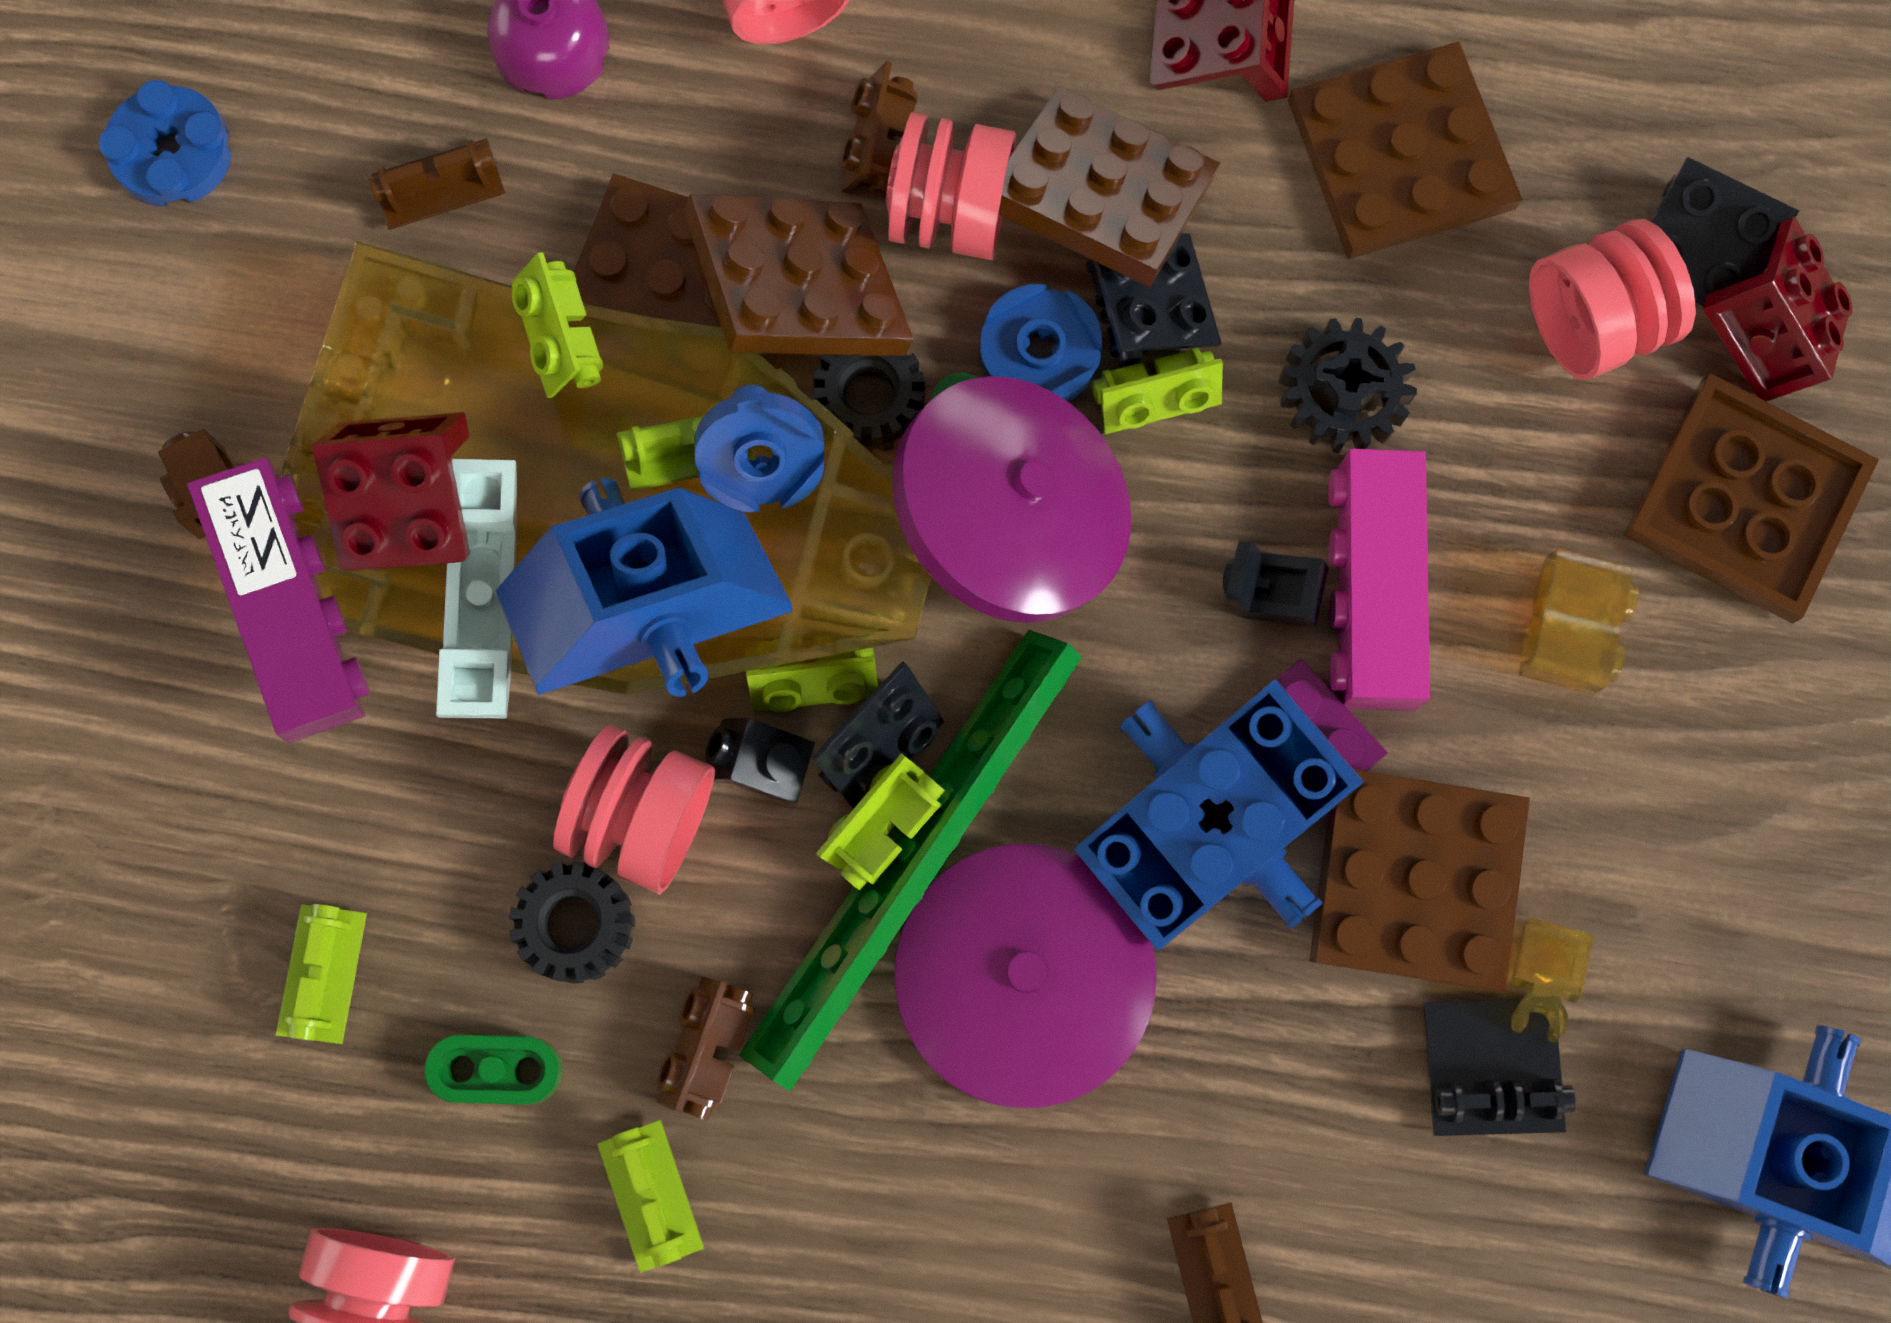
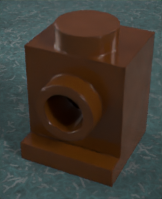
(188, 459)

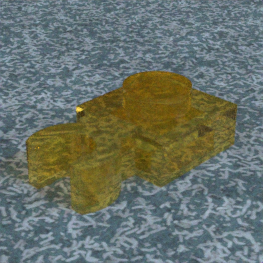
(1552, 967)

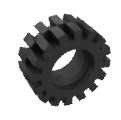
(878, 427)
(533, 914)

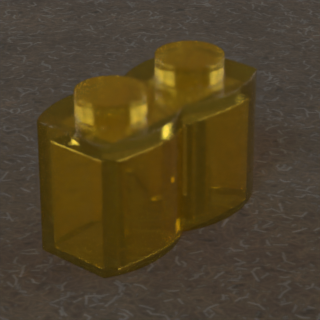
(1578, 621)

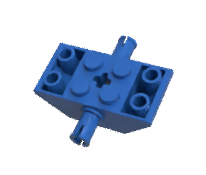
(637, 588)
(1164, 853)
(1741, 1143)

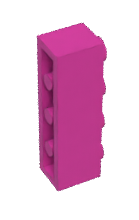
(1381, 580)

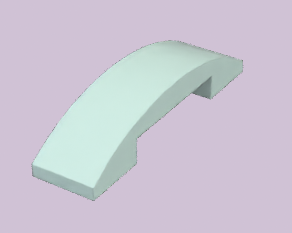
(477, 637)

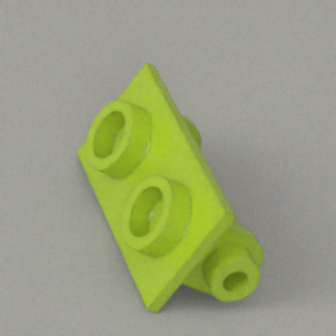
(546, 300)
(1182, 386)
(661, 453)
(831, 679)
(859, 841)
(321, 973)
(650, 1196)

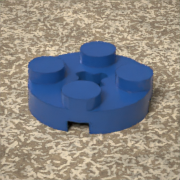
(146, 119)
(1049, 314)
(751, 420)

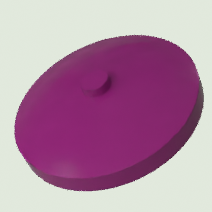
(1011, 499)
(1023, 977)

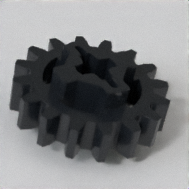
(1371, 374)

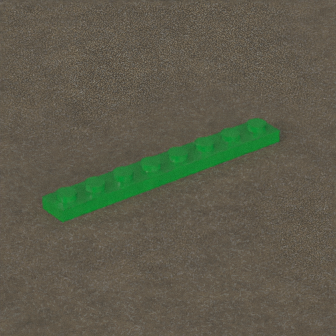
(872, 916)

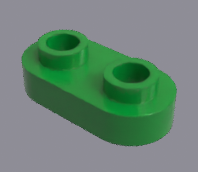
(495, 1069)

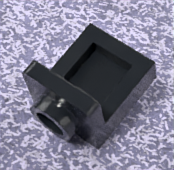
(1274, 585)
(759, 758)

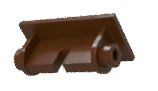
(880, 109)
(437, 184)
(691, 1069)
(1214, 1266)

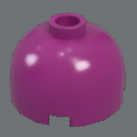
(548, 44)

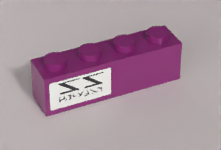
(278, 601)

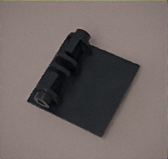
(1719, 226)
(1158, 317)
(888, 723)
(1490, 1076)

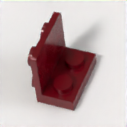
(1222, 40)
(1786, 321)
(393, 490)

